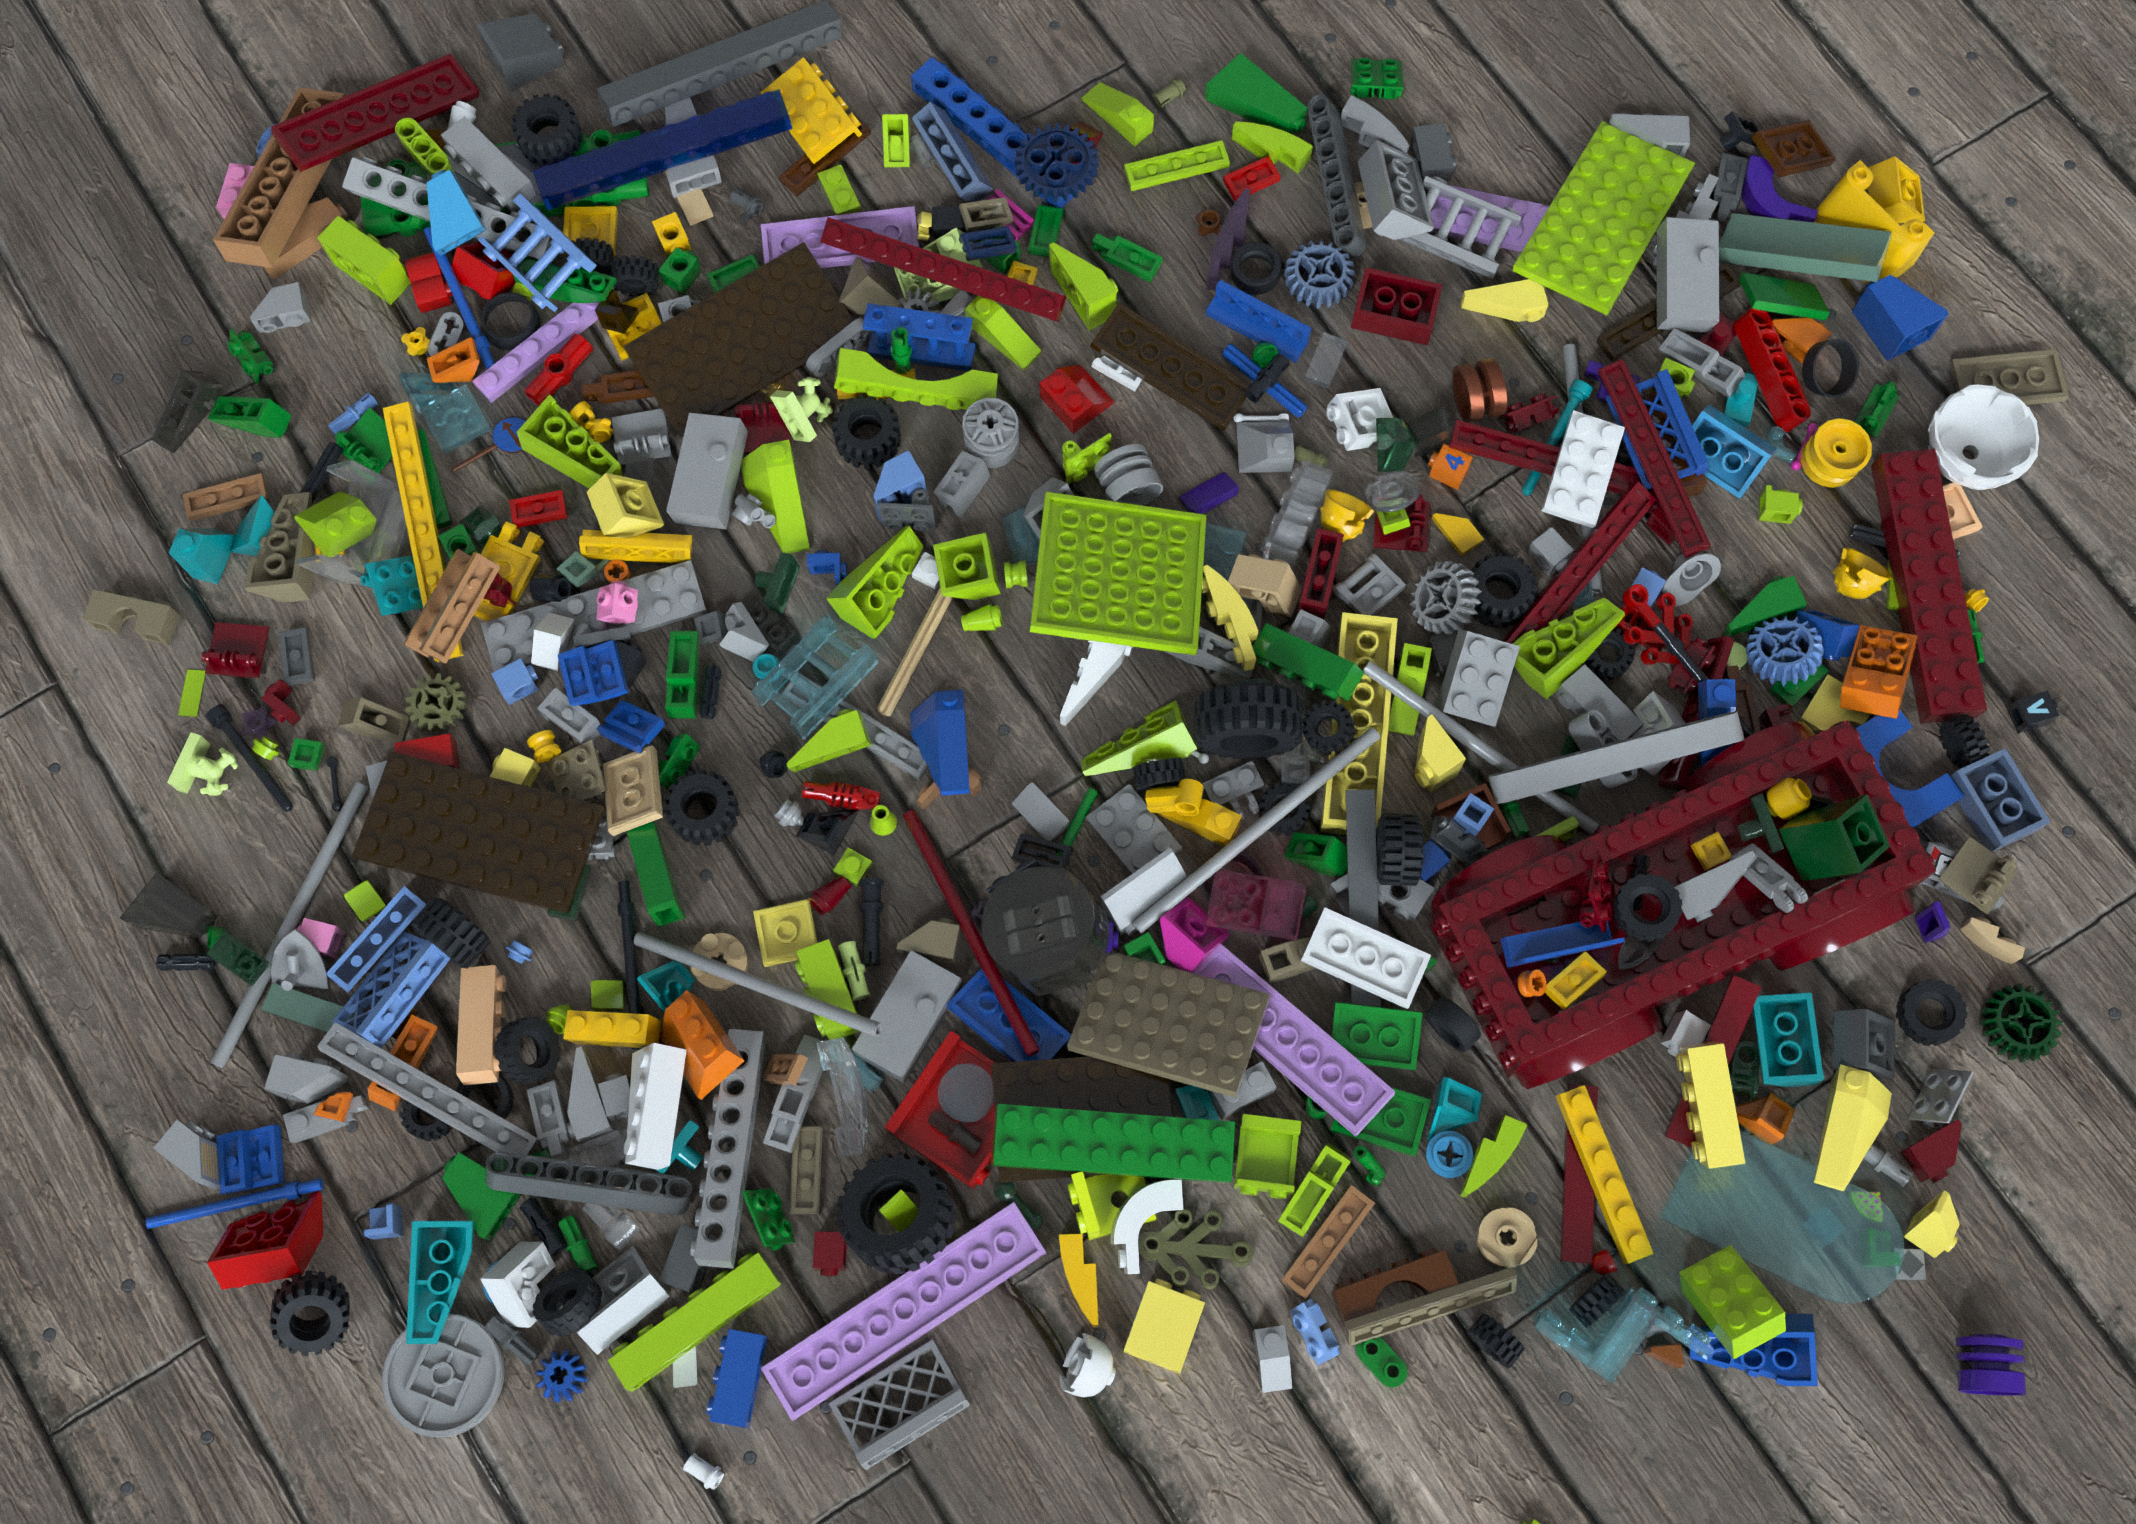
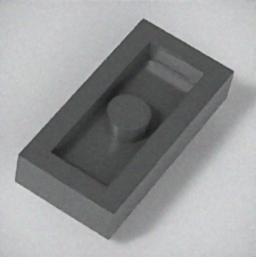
(296, 656)

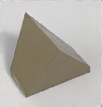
(864, 287)

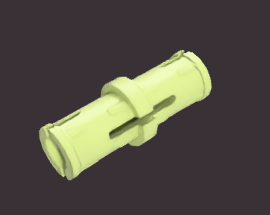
(854, 970)

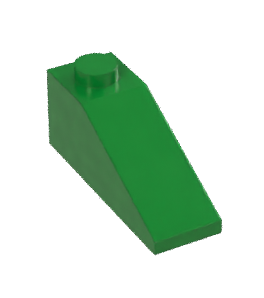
(251, 415)
(1776, 600)

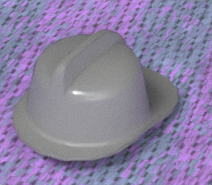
(1691, 576)

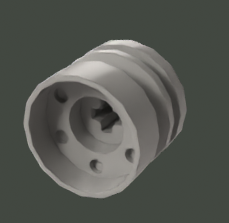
(993, 445)
(1128, 476)

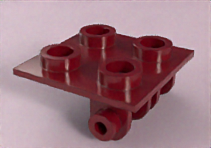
(762, 423)
(1410, 538)
(236, 650)
(1597, 896)

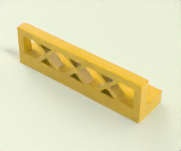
(643, 547)

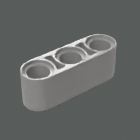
(1593, 731)

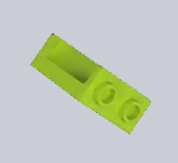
(1267, 1155)

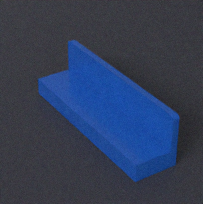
(1555, 943)

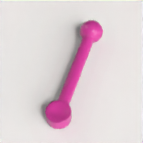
(1796, 464)

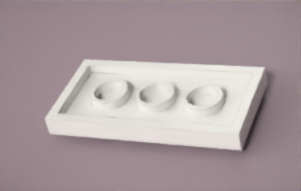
(1583, 469)
(1366, 958)

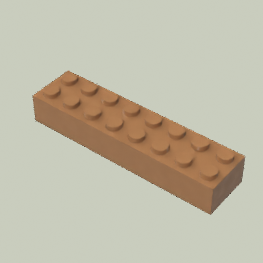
(272, 196)

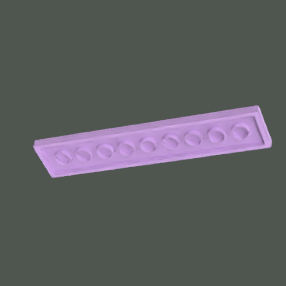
(902, 1311)

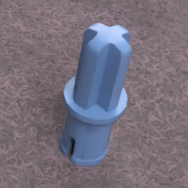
(353, 413)

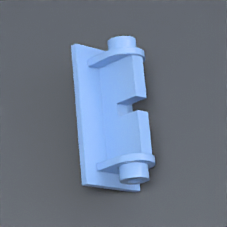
(1319, 1345)

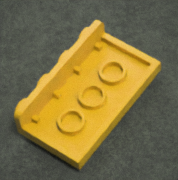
(814, 112)

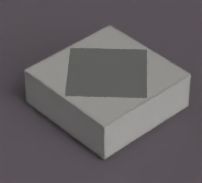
(1913, 1266)

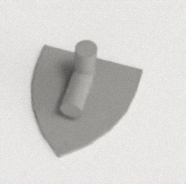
(298, 963)

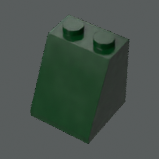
(1835, 839)

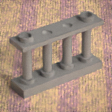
(1462, 253)

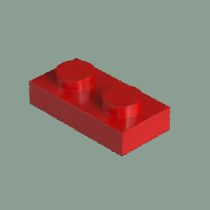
(1253, 176)
(538, 509)

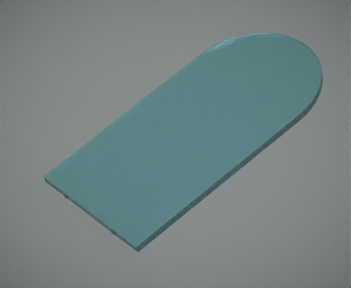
(1776, 1218)

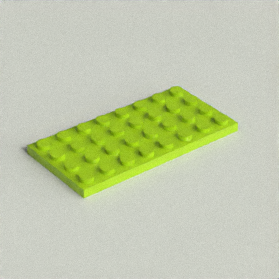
(1603, 218)

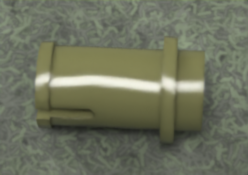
(1169, 92)
(1303, 453)

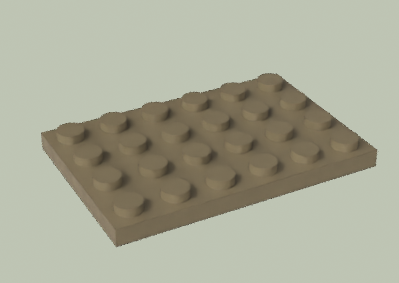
(1169, 1023)

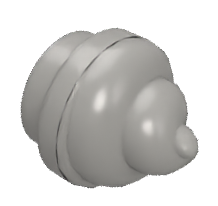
(790, 814)

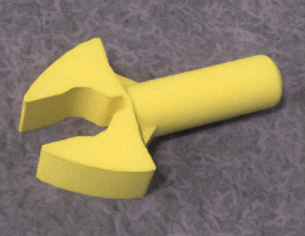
(924, 221)

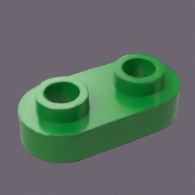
(1380, 1361)

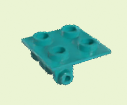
(394, 585)

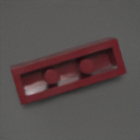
(1321, 572)

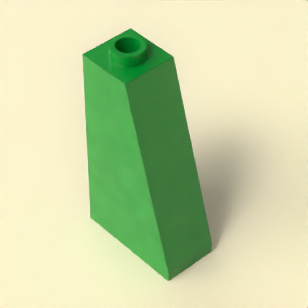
(1255, 96)
(655, 875)

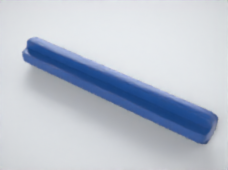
(1251, 369)

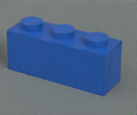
(737, 1378)

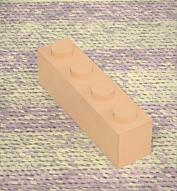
(479, 1024)

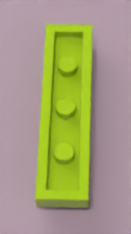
(1176, 165)

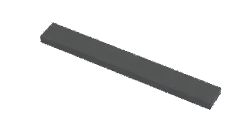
(1362, 870)

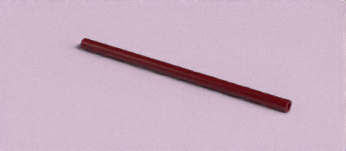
(971, 934)

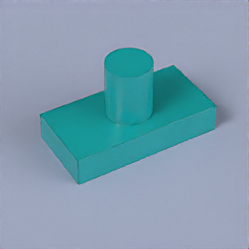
(1741, 402)
(682, 1151)

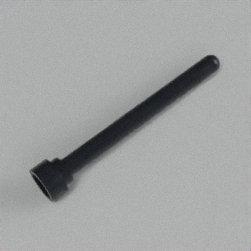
(221, 718)

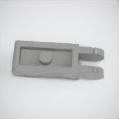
(1772, 880)

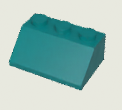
(1788, 1040)

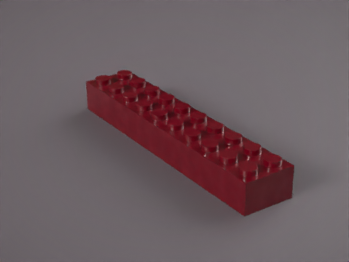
(1928, 585)

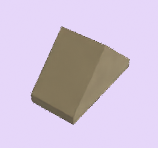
(986, 214)

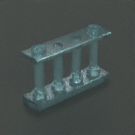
(832, 693)

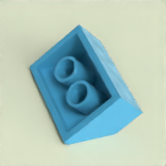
(1731, 450)

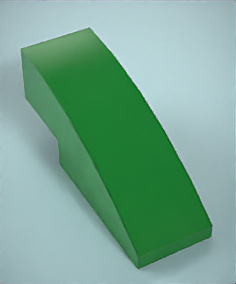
(682, 675)

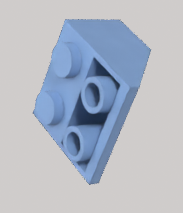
(898, 481)

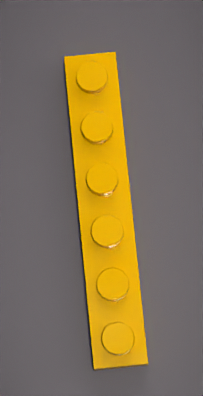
(1604, 1175)

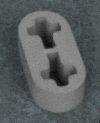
(439, 332)

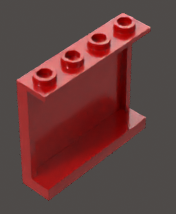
(911, 1117)

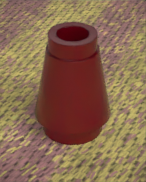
(829, 895)

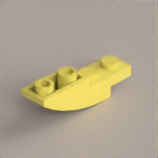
(1230, 609)

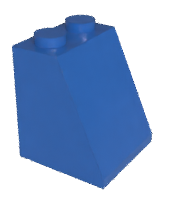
(1897, 316)

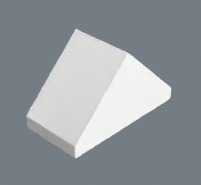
(551, 639)

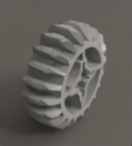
(1455, 596)

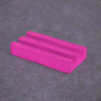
(1017, 211)

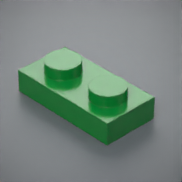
(1793, 693)

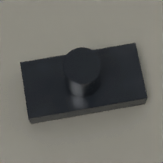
(1741, 130)

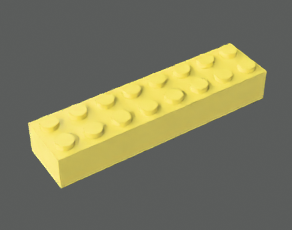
(1359, 641)

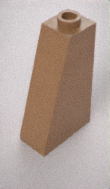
(304, 236)

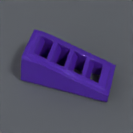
(1932, 922)

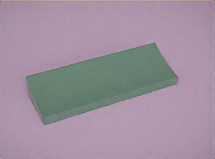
(1804, 247)

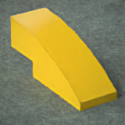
(1080, 1276)

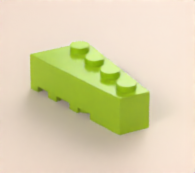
(565, 445)

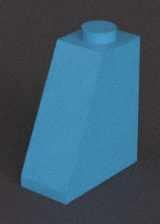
(451, 213)

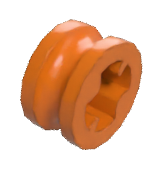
(610, 569)
(1532, 983)

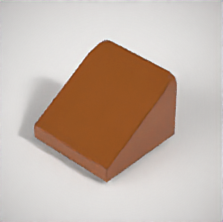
(1667, 1353)

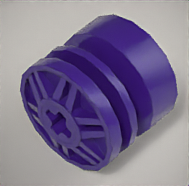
(1990, 1365)

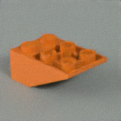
(1878, 671)

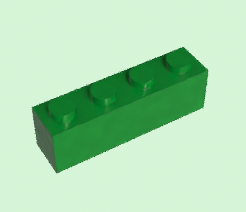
(1306, 662)

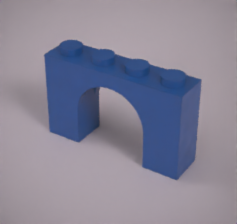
(1920, 803)

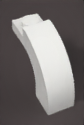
(1135, 1211)

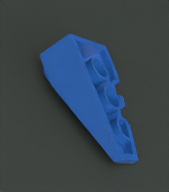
(941, 736)
(1785, 1358)

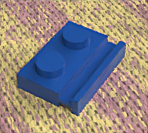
(631, 726)

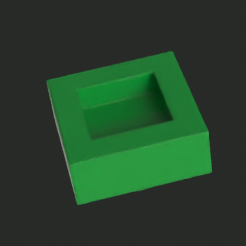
(306, 754)

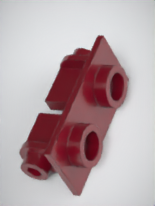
(1519, 415)
(500, 592)
(1702, 657)

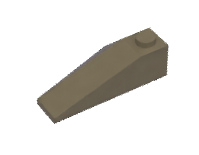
(275, 568)

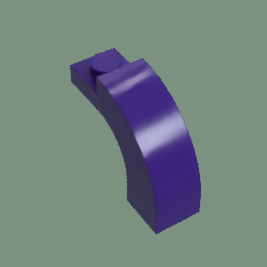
(1762, 198)

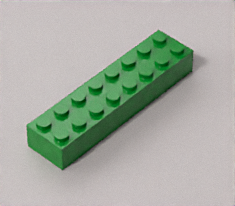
(1113, 1143)

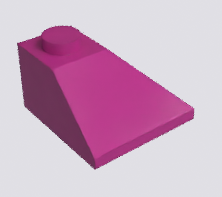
(1187, 936)

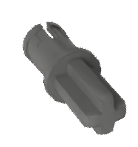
(511, 1340)

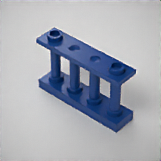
(934, 337)

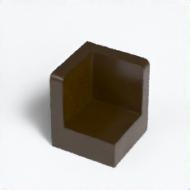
(615, 315)

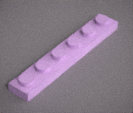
(535, 350)

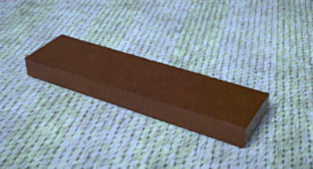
(804, 171)

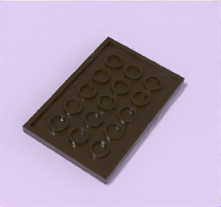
(1076, 1085)

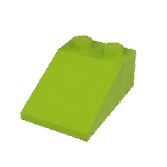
(1084, 286)

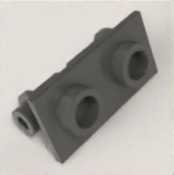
(1451, 837)

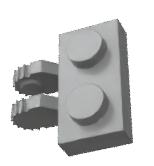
(1235, 785)

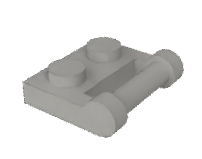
(1375, 593)

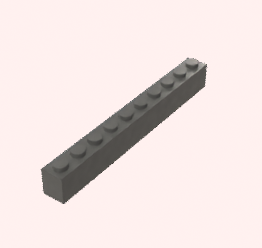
(719, 63)

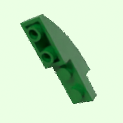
(577, 288)

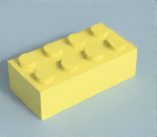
(1711, 1104)

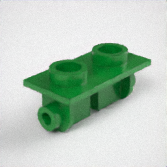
(252, 363)
(1877, 408)
(681, 753)

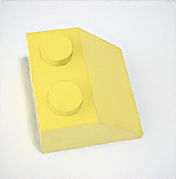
(624, 506)
(1437, 757)

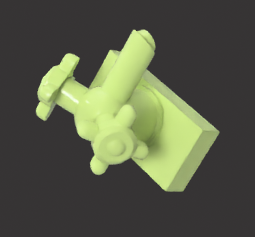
(797, 409)
(194, 764)

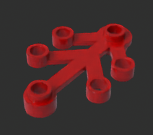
(1640, 603)

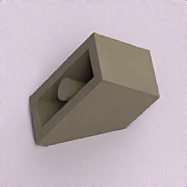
(373, 720)
(933, 941)

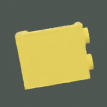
(1164, 1325)

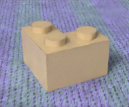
(1266, 581)

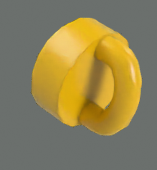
(581, 412)

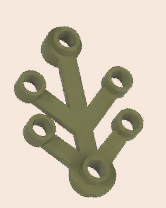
(1189, 1249)

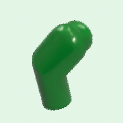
(1370, 1163)

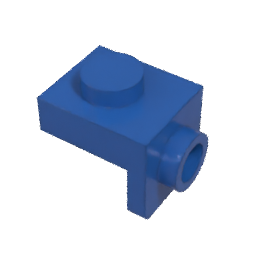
(827, 563)

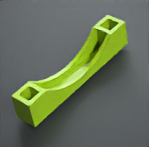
(861, 373)

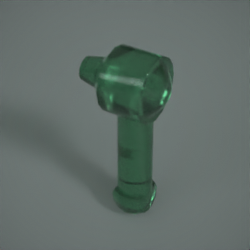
(1006, 1192)

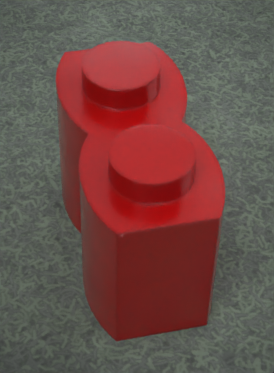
(428, 283)

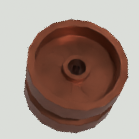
(1479, 390)

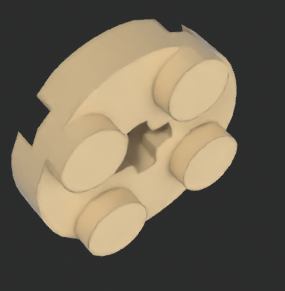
(720, 944)
(1523, 1235)

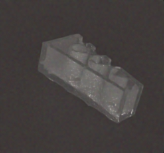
(1297, 513)

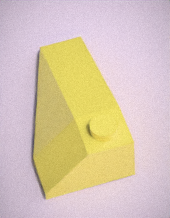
(1852, 1121)

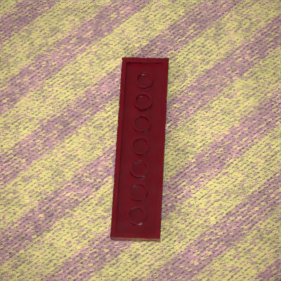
(373, 112)

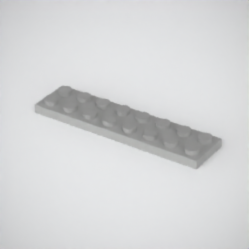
(662, 599)

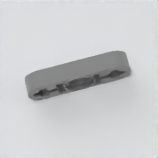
(826, 356)

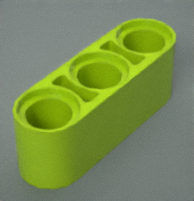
(422, 147)

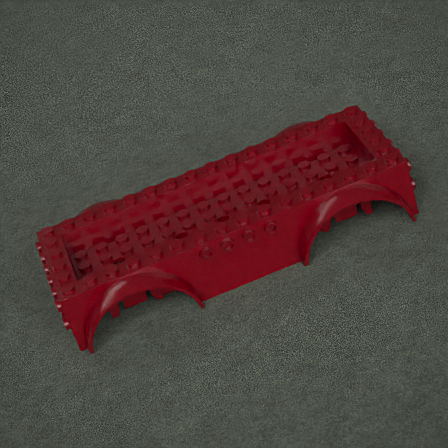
(1744, 929)

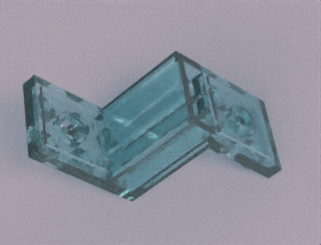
(1622, 1333)

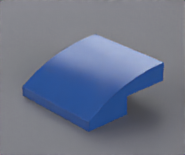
(593, 673)
(250, 1159)

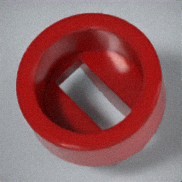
(1603, 1262)

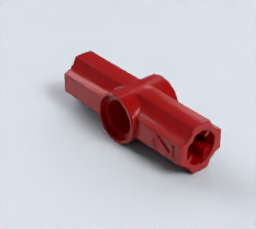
(569, 359)

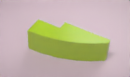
(1273, 142)
(1493, 1154)
(1315, 1189)

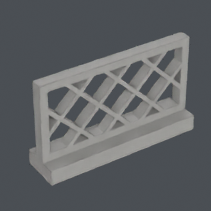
(913, 1426)

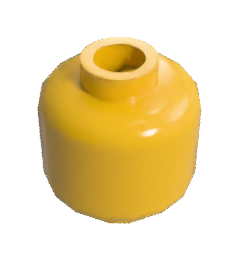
(1788, 798)

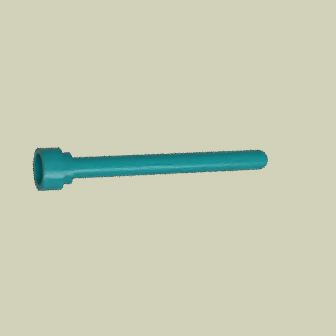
(1578, 393)

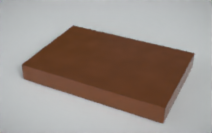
(1793, 148)

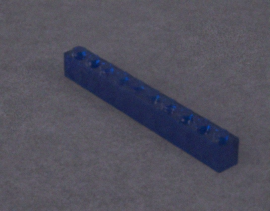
(662, 149)

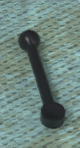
(333, 763)

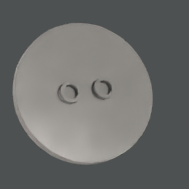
(445, 1384)

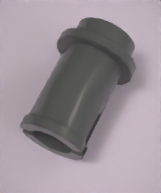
(751, 205)

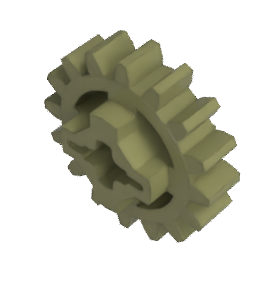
(424, 711)

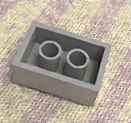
(1477, 677)

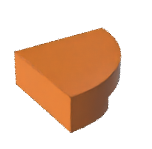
(335, 1106)

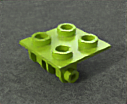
(1079, 462)

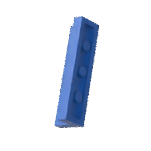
(1259, 321)

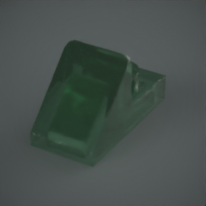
(481, 525)

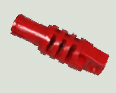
(842, 795)

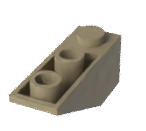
(1284, 960)

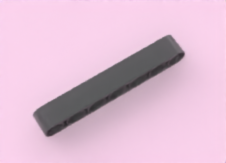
(1336, 176)
(575, 1174)

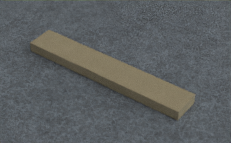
(1430, 1306)

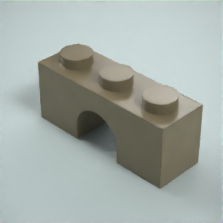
(109, 610)

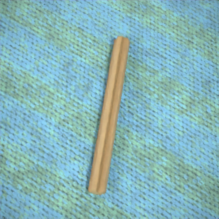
(913, 654)

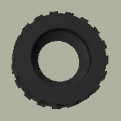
(1652, 885)
(1951, 1001)
(508, 1050)
(577, 1311)

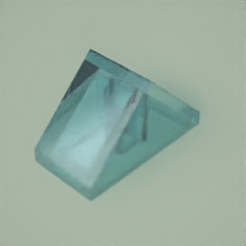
(422, 388)

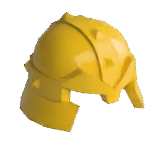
(1344, 513)
(1859, 574)

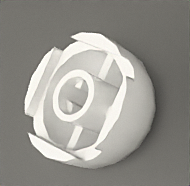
(1089, 1367)

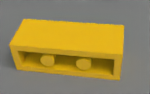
(611, 1029)

